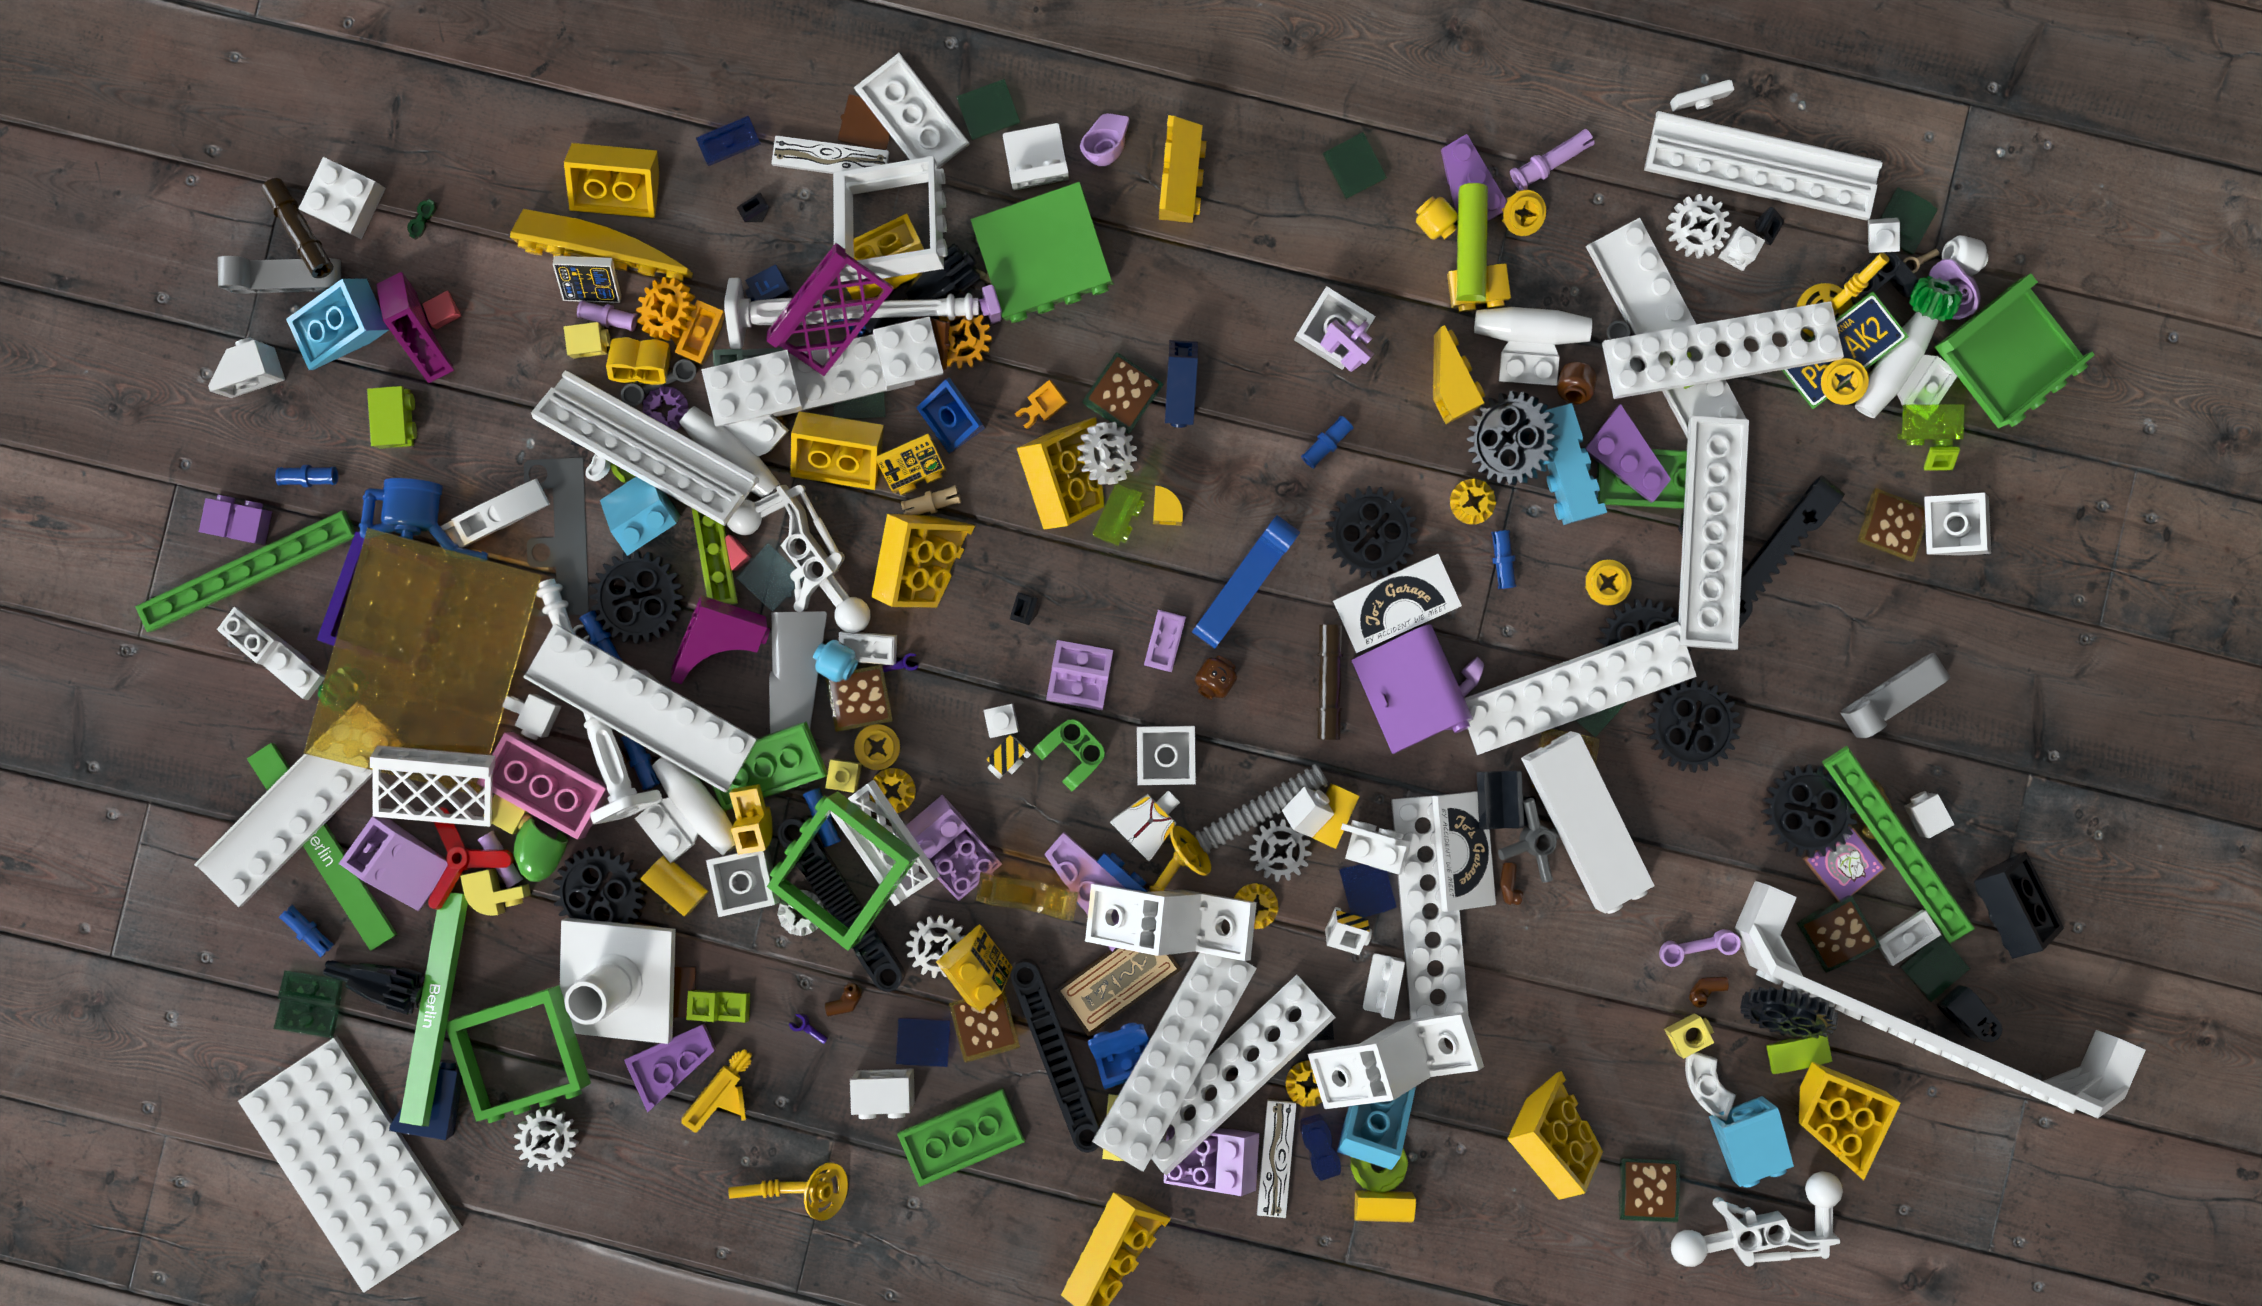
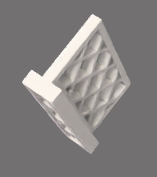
(428, 763)
(876, 859)

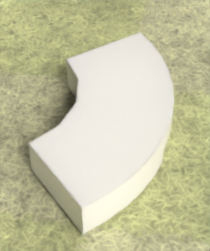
(1705, 1085)

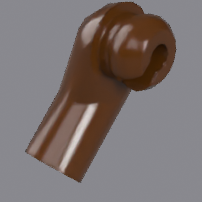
(1507, 885)
(1704, 987)
(847, 1002)

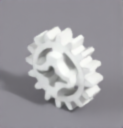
(1695, 216)
(1107, 453)
(928, 935)
(553, 1148)

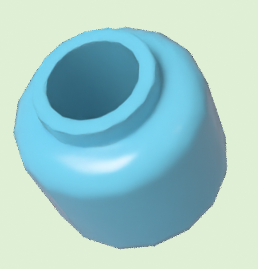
(835, 661)

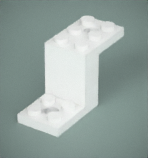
(1170, 922)
(1395, 1060)

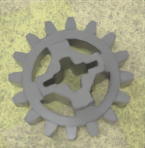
(1268, 859)

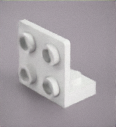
(1035, 156)
(1377, 849)

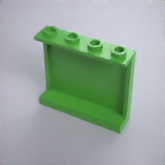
(1042, 252)
(2012, 354)

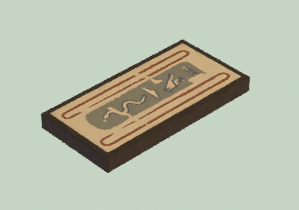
(1114, 985)

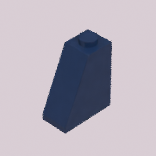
(1181, 383)
(444, 1106)

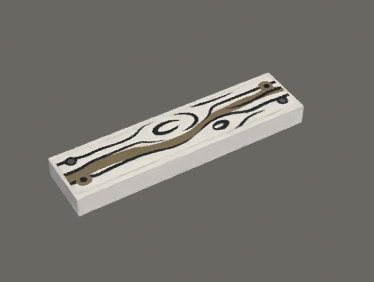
(824, 156)
(1276, 1158)

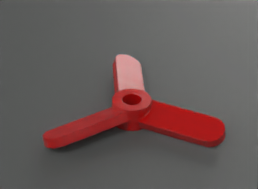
(470, 859)

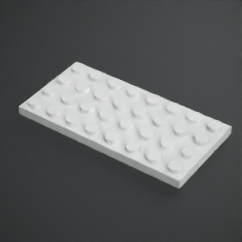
(348, 1165)

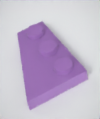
(1466, 166)
(1628, 456)
(666, 1065)

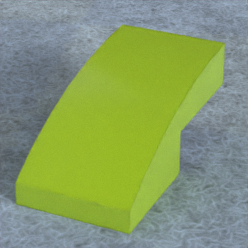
(718, 1006)
(1798, 1053)

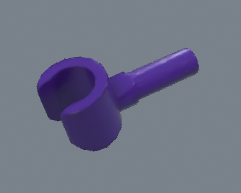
(900, 664)
(807, 1028)

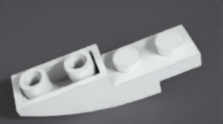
(496, 514)
(272, 652)

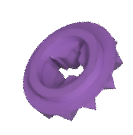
(673, 398)

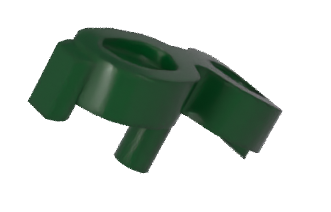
(417, 226)

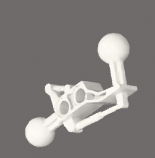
(851, 612)
(1822, 1190)

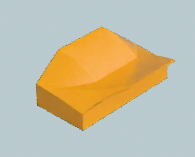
(701, 333)

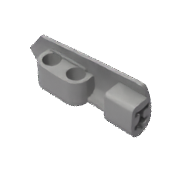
(793, 667)

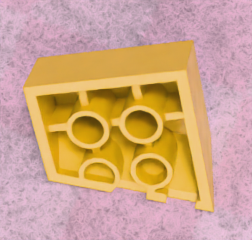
(1181, 170)
(1056, 478)
(917, 559)
(1846, 1115)
(1556, 1139)

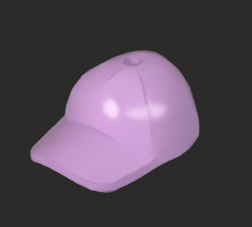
(1105, 139)
(1951, 271)

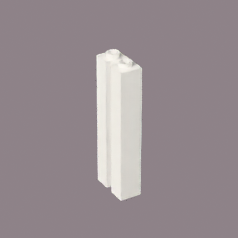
(1588, 822)

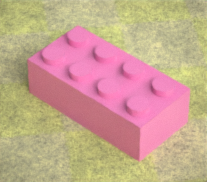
(546, 785)

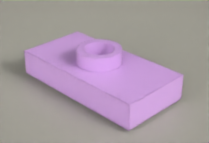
(990, 304)
(1164, 640)

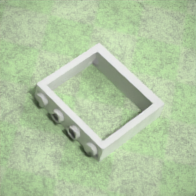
(885, 177)

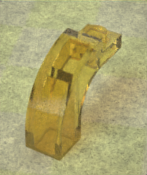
(1027, 895)

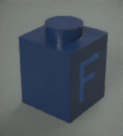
(768, 285)

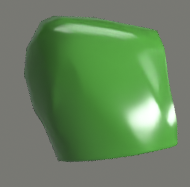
(536, 852)

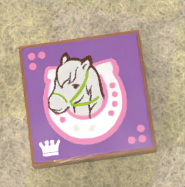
(1847, 868)

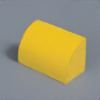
(1167, 508)
(1342, 804)
(674, 885)
(1384, 1207)

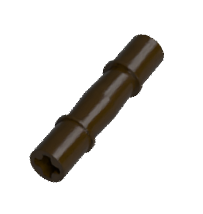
(297, 228)
(1329, 682)

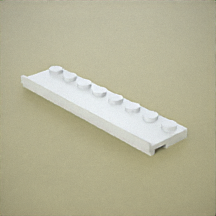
(1763, 165)
(1654, 304)
(645, 447)
(640, 708)
(280, 824)

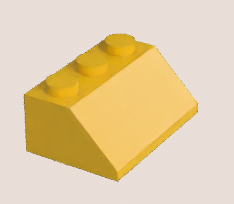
(612, 180)
(888, 239)
(836, 450)

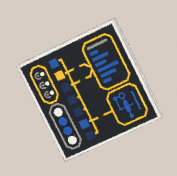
(587, 279)

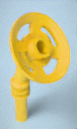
(1851, 288)
(1183, 857)
(815, 1187)

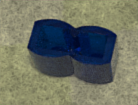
(1319, 1143)

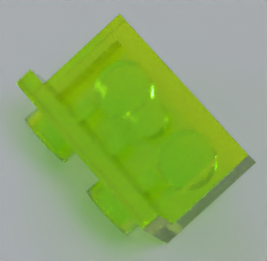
(1932, 422)
(1117, 514)

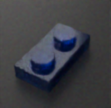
(728, 141)

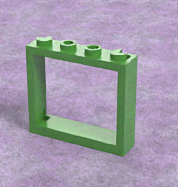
(871, 830)
(566, 1043)

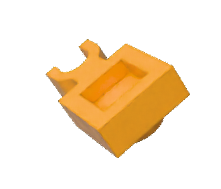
(1045, 402)

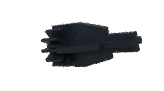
(956, 276)
(382, 984)

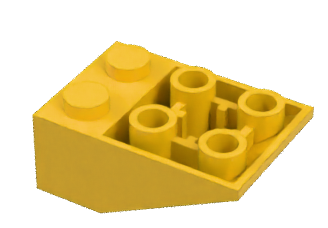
(1452, 384)

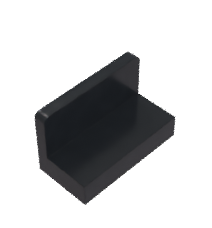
(1500, 800)

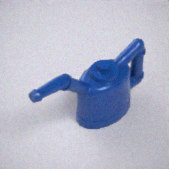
(409, 509)

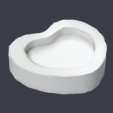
(598, 468)

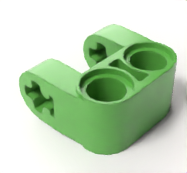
(1077, 746)

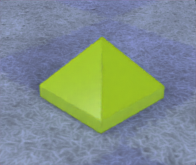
(1941, 458)

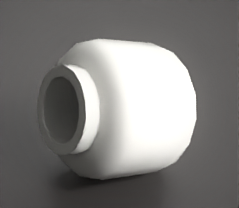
(1967, 252)

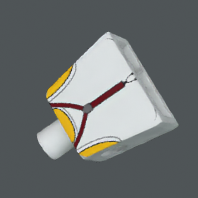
(1147, 823)

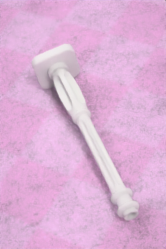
(743, 313)
(623, 799)

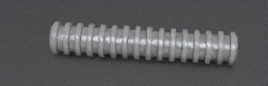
(1258, 809)

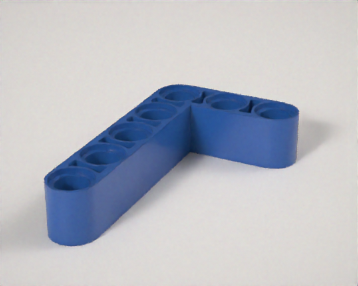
(1246, 581)

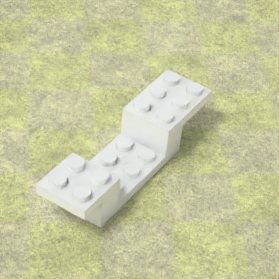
(785, 385)

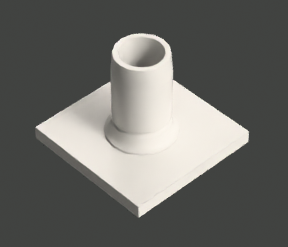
(618, 979)

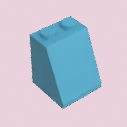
(638, 513)
(1753, 1142)

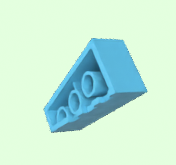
(1569, 474)

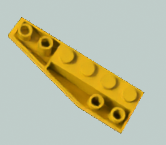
(580, 238)

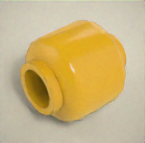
(1437, 218)

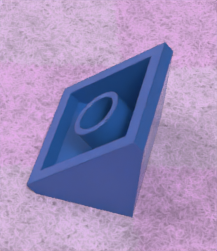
(950, 416)

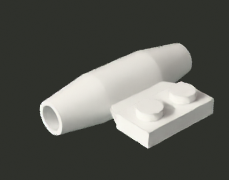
(1531, 339)
(1908, 372)
(739, 443)
(685, 814)

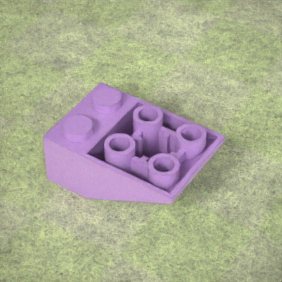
(952, 847)
(395, 862)
(1220, 1164)

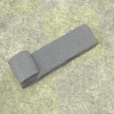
(271, 276)
(1871, 711)

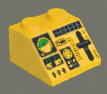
(911, 464)
(976, 968)

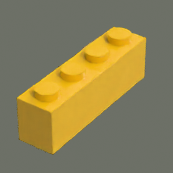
(1112, 1251)

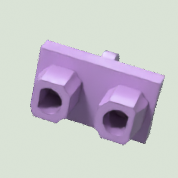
(1338, 335)

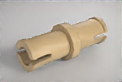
(931, 501)

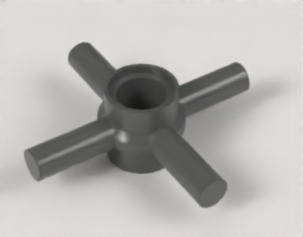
(1528, 839)

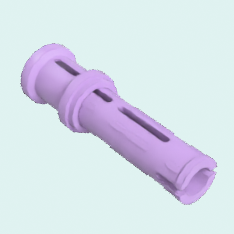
(1541, 166)

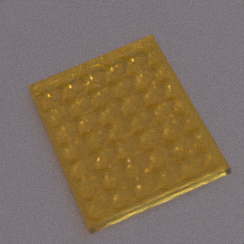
(421, 653)

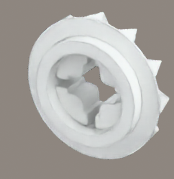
(787, 917)

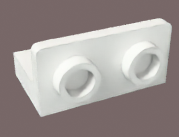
(1383, 985)

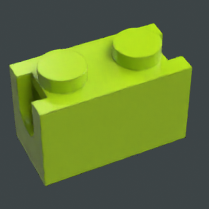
(391, 417)

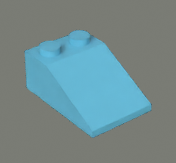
(337, 322)
(1377, 1130)

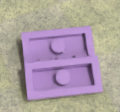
(1079, 675)

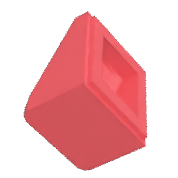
(441, 310)
(737, 553)

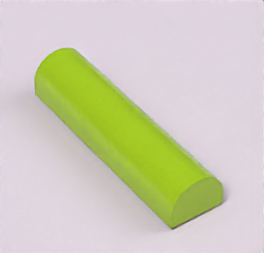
(1472, 242)
(714, 559)

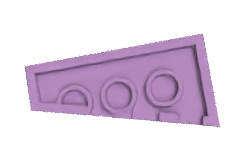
(1079, 871)

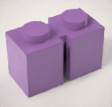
(235, 521)

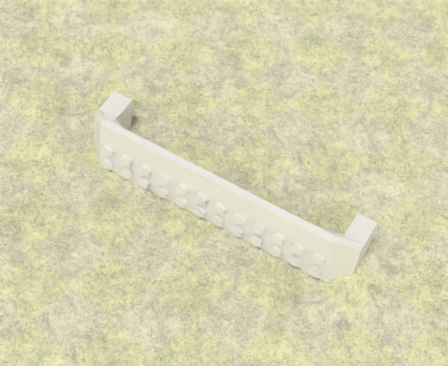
(2091, 1088)

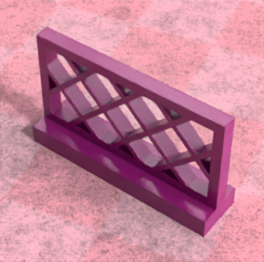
(810, 293)

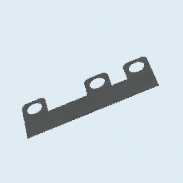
(568, 546)

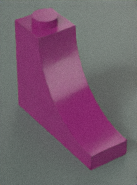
(408, 324)
(716, 629)

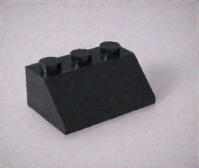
(2019, 906)

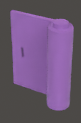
(1417, 687)

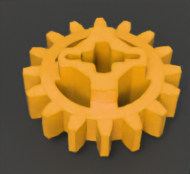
(666, 309)
(972, 342)

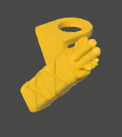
(720, 1093)

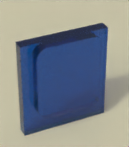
(1367, 890)
(923, 1042)

